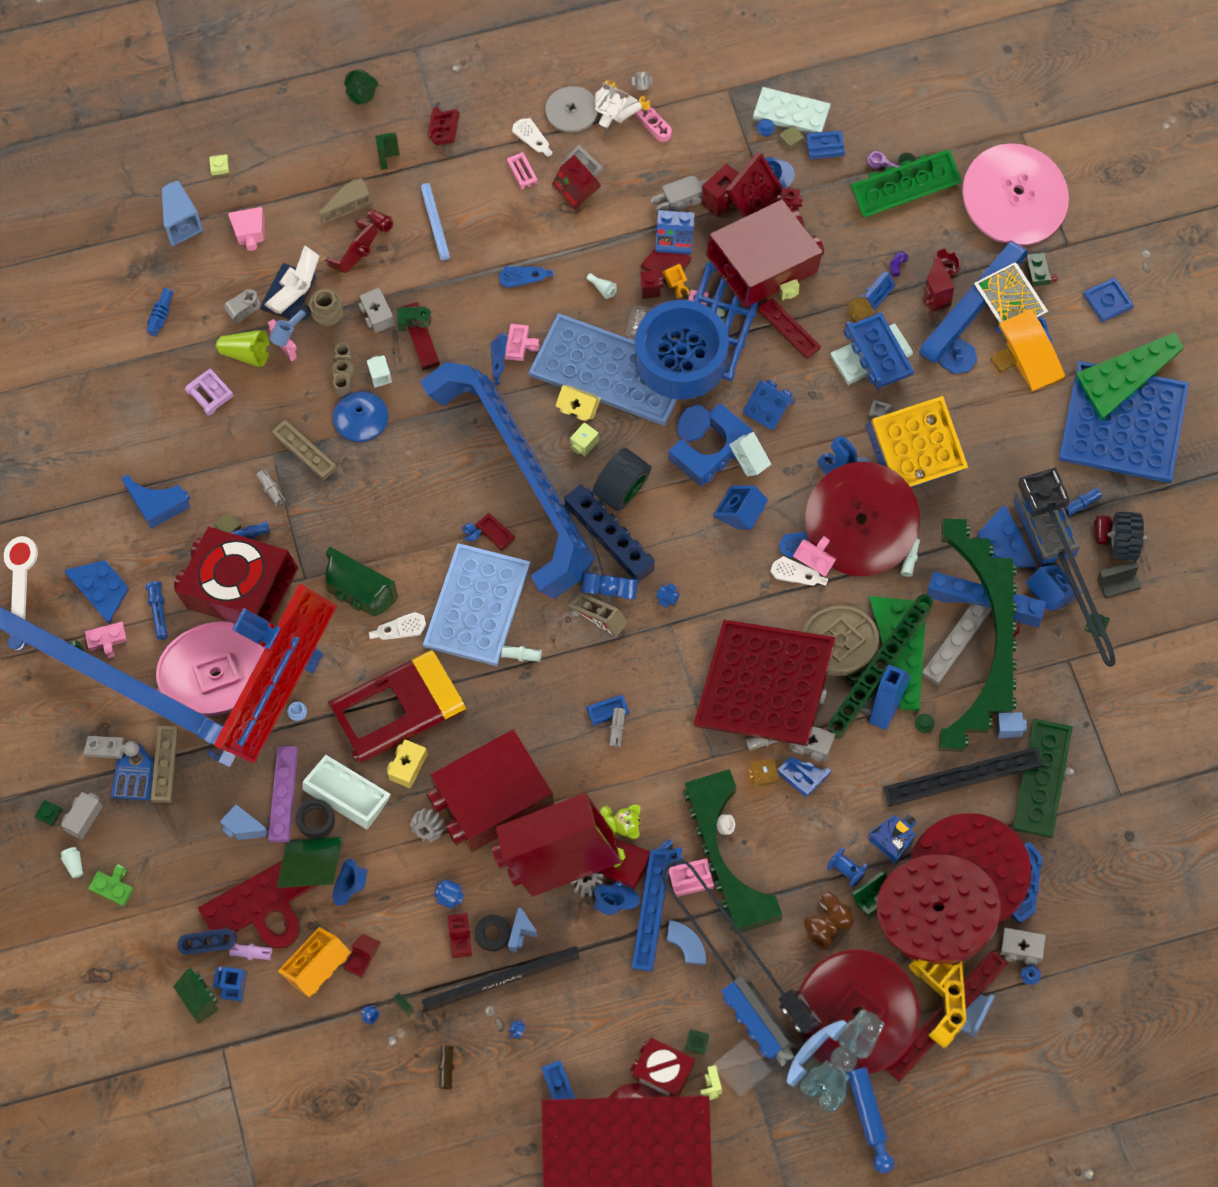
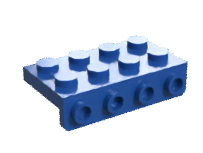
(878, 350)

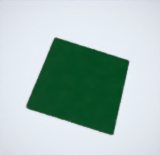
(309, 862)

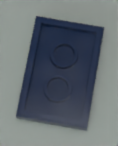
(289, 313)

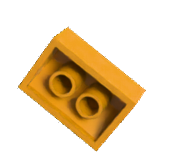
(314, 961)

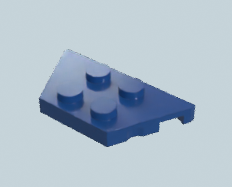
(1007, 539)
(100, 587)

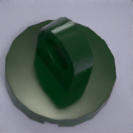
(360, 86)

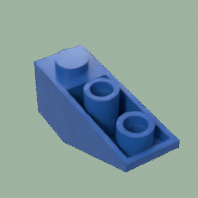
(889, 696)

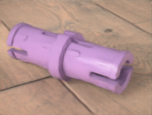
(251, 952)

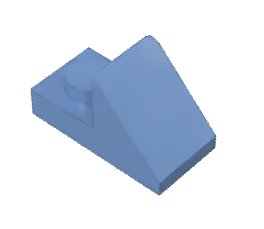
(521, 926)

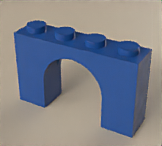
(701, 466)

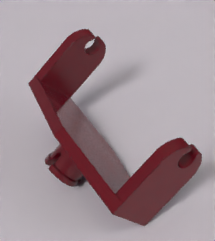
(357, 248)

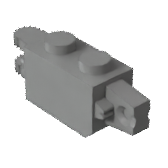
(679, 194)

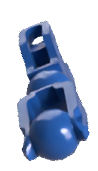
(844, 454)

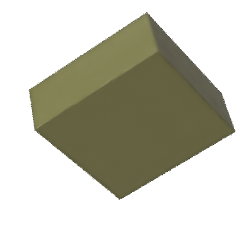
(791, 137)
(227, 523)

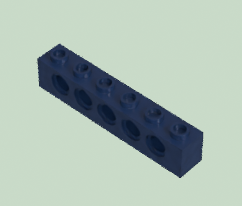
(584, 496)

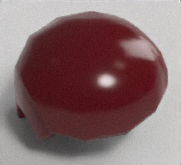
(950, 261)

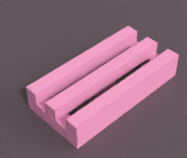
(527, 182)

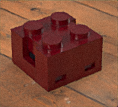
(714, 191)

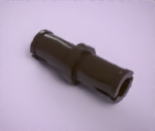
(446, 1067)

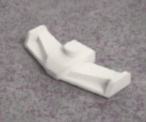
(295, 282)

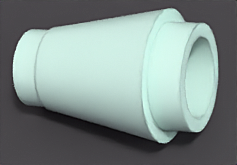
(72, 861)

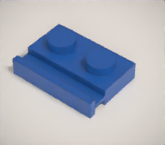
(825, 145)

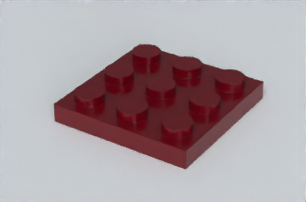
(754, 186)

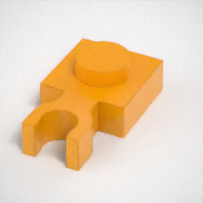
(675, 278)

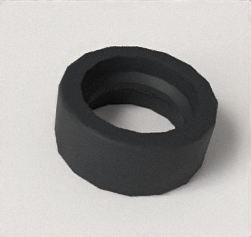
(315, 804)

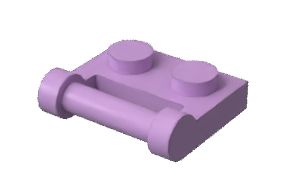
(213, 387)

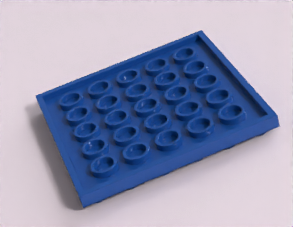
(1135, 437)

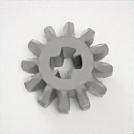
(427, 825)
(595, 880)

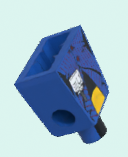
(893, 837)

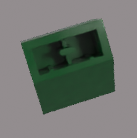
(194, 995)

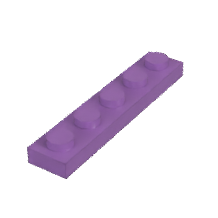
(283, 794)

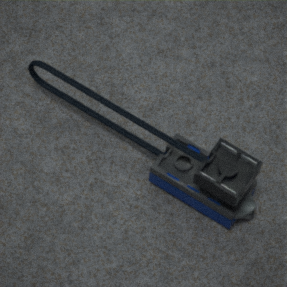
(1043, 515)
(749, 1003)

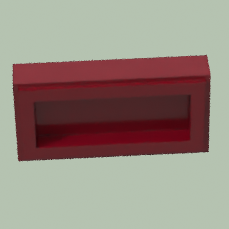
(495, 531)

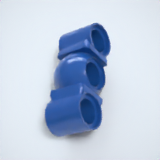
(609, 585)

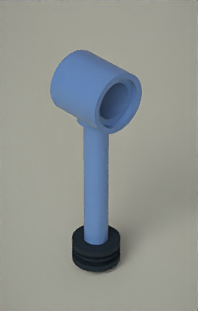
(284, 329)

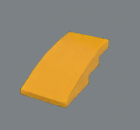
(1032, 350)

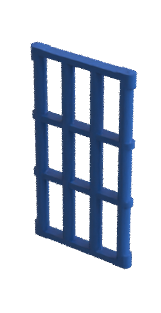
(732, 310)

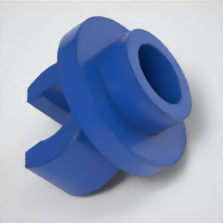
(471, 532)

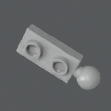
(109, 747)

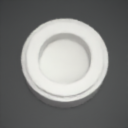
(725, 824)

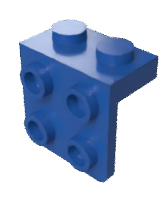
(768, 403)

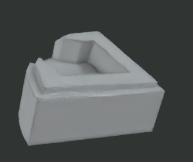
(878, 409)

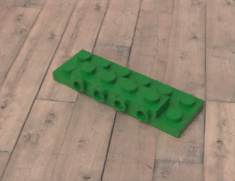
(905, 183)

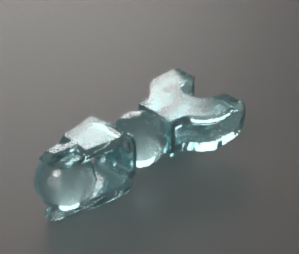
(832, 1076)

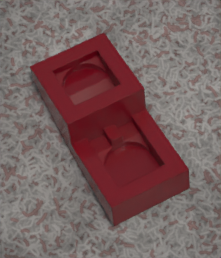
(460, 935)

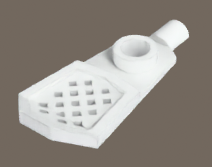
(522, 130)
(798, 574)
(399, 628)

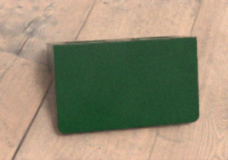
(387, 146)

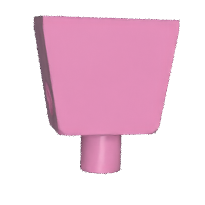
(248, 227)

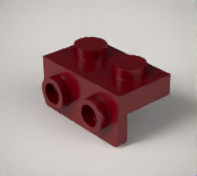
(443, 126)

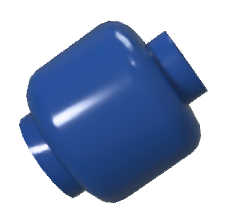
(448, 894)

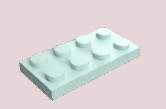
(791, 110)
(849, 363)

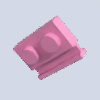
(290, 348)
(686, 882)

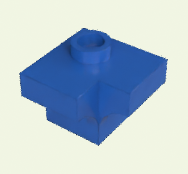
(231, 982)

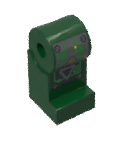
(413, 317)

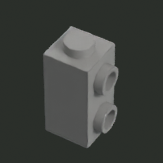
(82, 815)

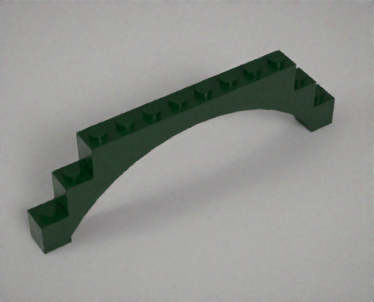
(997, 580)

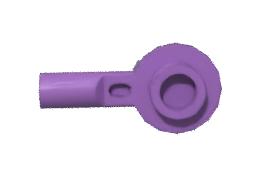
(878, 160)

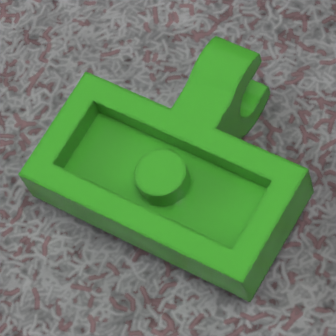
(112, 887)

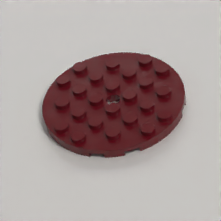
(989, 846)
(946, 936)

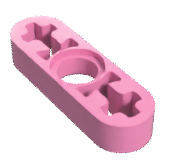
(654, 128)

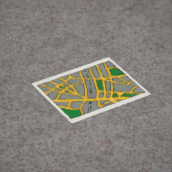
(1009, 293)

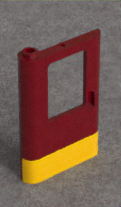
(423, 693)

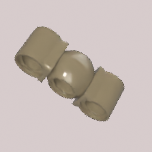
(342, 362)

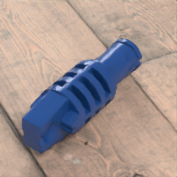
(159, 312)

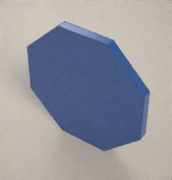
(959, 357)
(693, 423)

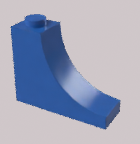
(157, 504)

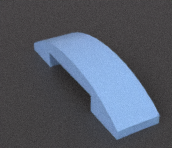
(796, 1070)

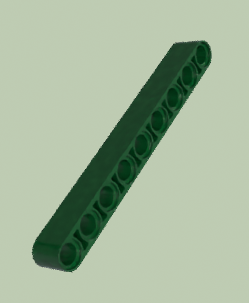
(884, 657)

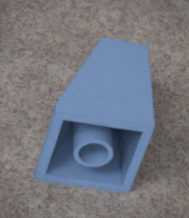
(179, 214)

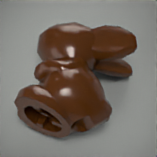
(824, 927)

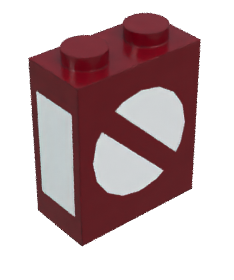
(662, 1068)

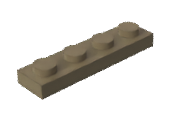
(304, 450)
(164, 764)

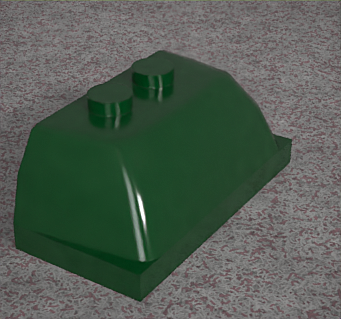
(358, 584)

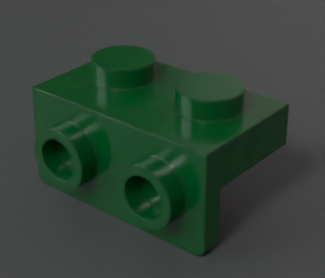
(866, 896)

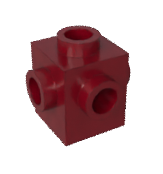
(791, 198)

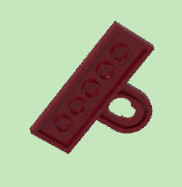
(252, 903)

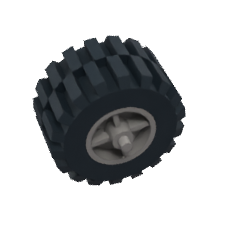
(1127, 535)

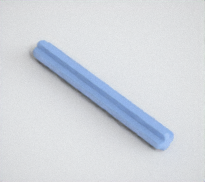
(435, 221)

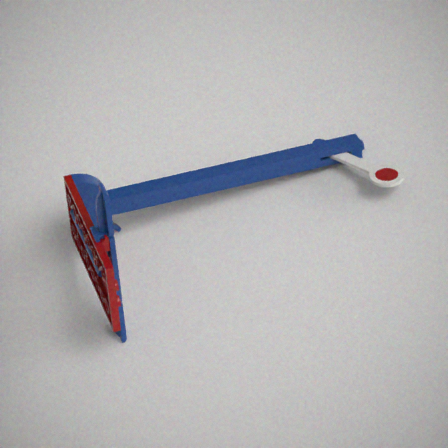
(287, 652)

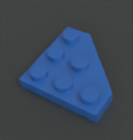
(1028, 906)

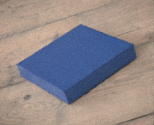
(1108, 300)

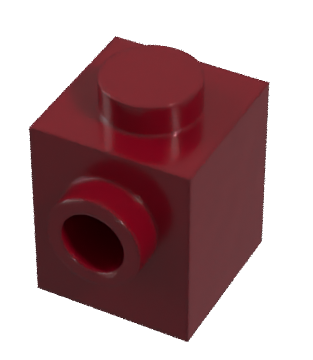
(651, 284)

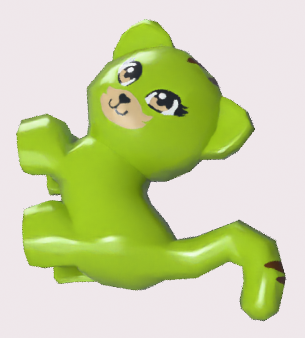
(625, 823)

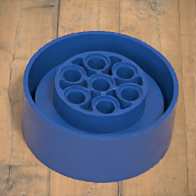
(688, 322)

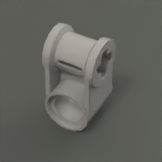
(241, 306)

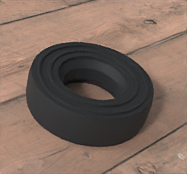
(492, 945)

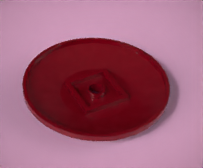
(890, 514)
(869, 982)

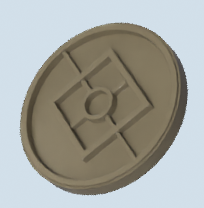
(855, 638)

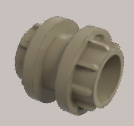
(326, 307)

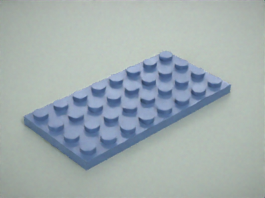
(599, 365)

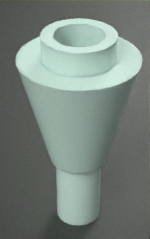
(605, 287)

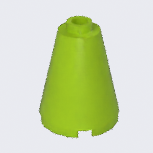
(245, 347)

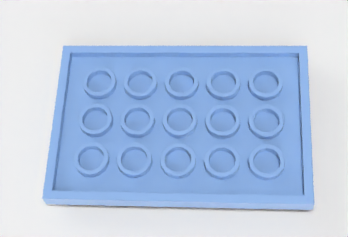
(477, 604)

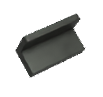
(1119, 579)

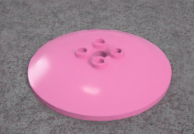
(1002, 212)
(193, 657)

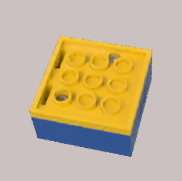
(918, 442)

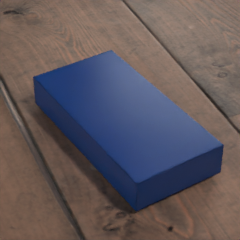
(603, 711)

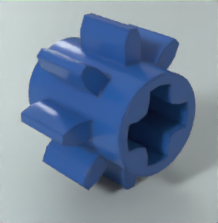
(667, 595)

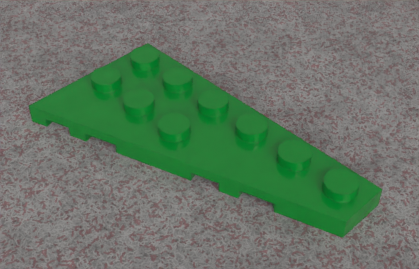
(1123, 375)
(888, 614)

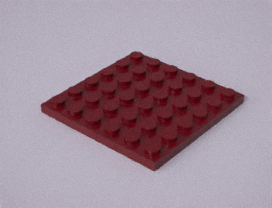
(765, 682)

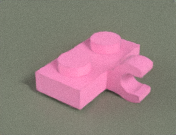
(519, 341)
(815, 556)
(106, 637)

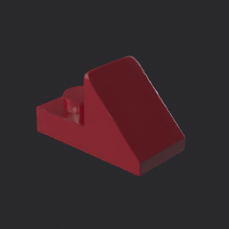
(362, 955)

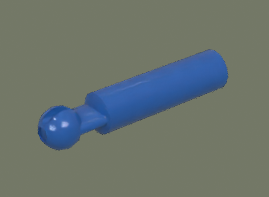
(870, 1118)

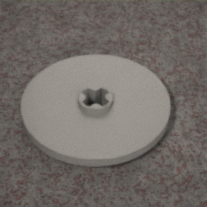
(562, 101)

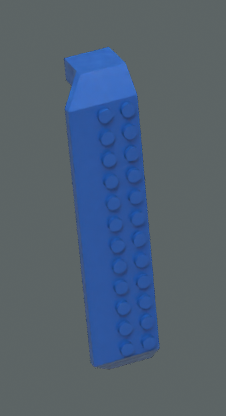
(571, 552)

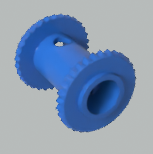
(846, 867)

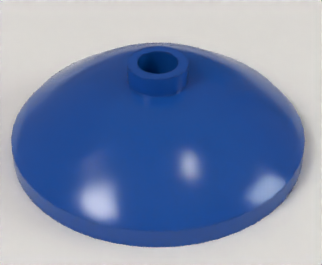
(360, 425)

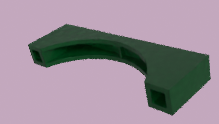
(744, 905)

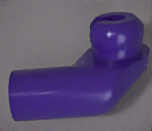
(899, 258)

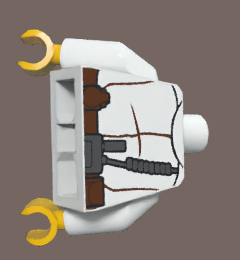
(616, 104)

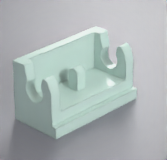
(750, 454)

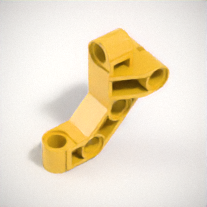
(942, 978)

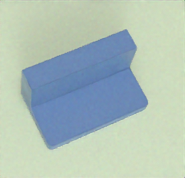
(976, 1014)

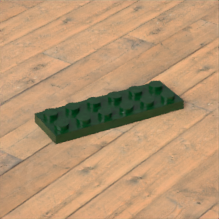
(1042, 786)

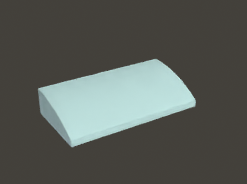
(346, 791)

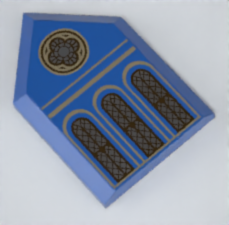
(133, 776)

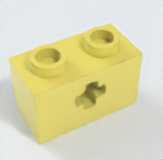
(567, 405)
(407, 774)

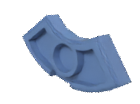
(688, 942)

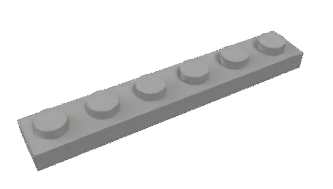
(955, 643)

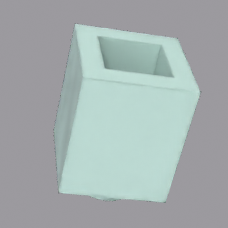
(379, 371)

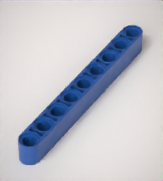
(967, 308)

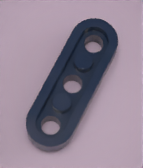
(200, 944)

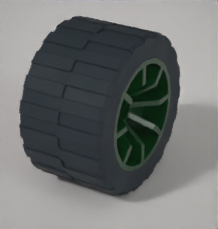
(621, 479)

